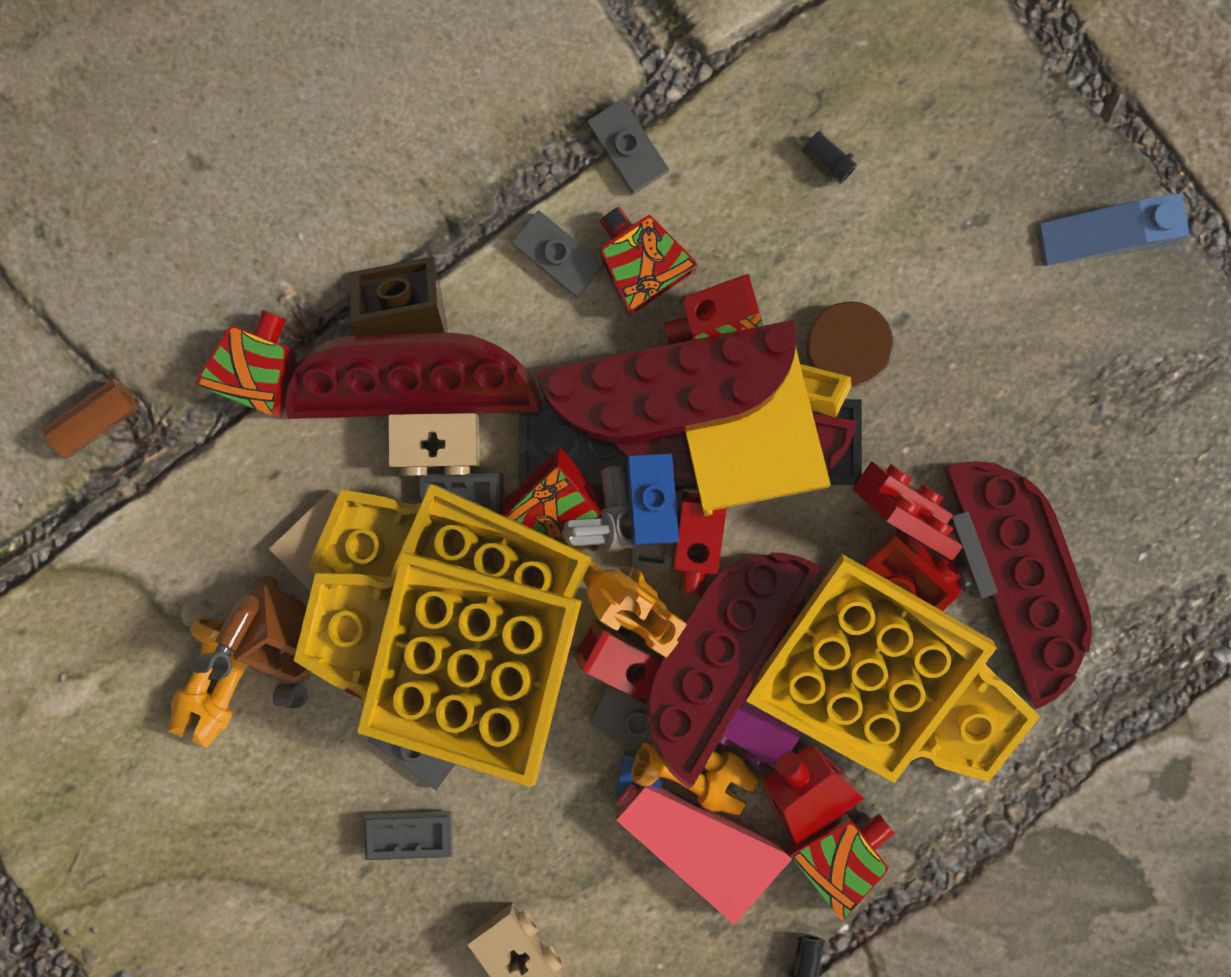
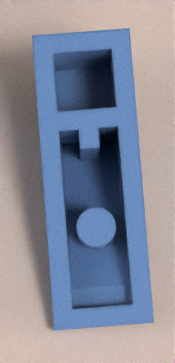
(1115, 230)

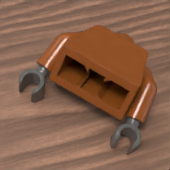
(264, 635)

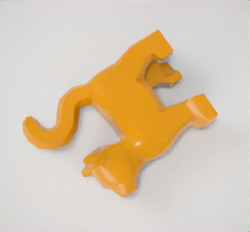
(633, 605)

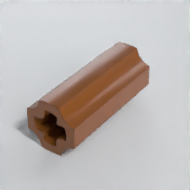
(90, 419)

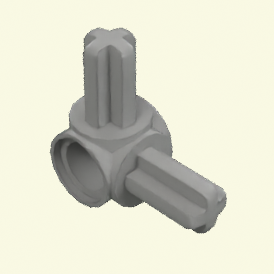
(606, 530)

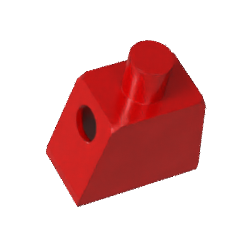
(808, 792)

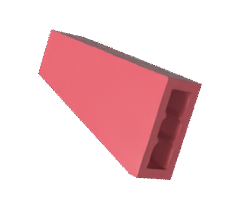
(705, 849)

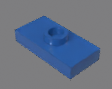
(652, 499)

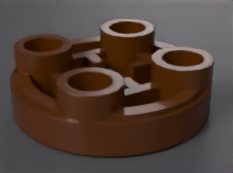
(851, 342)

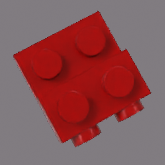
(908, 508)
(909, 566)

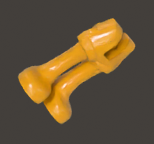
(195, 698)
(710, 786)

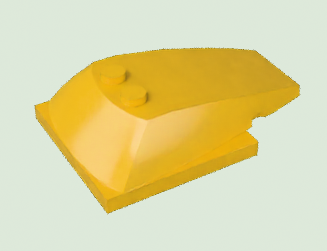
(373, 531)
(444, 660)
(891, 681)

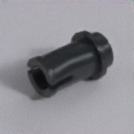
(830, 157)
(808, 956)

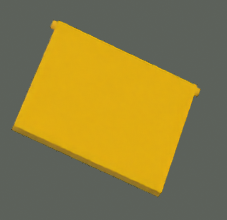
(762, 454)

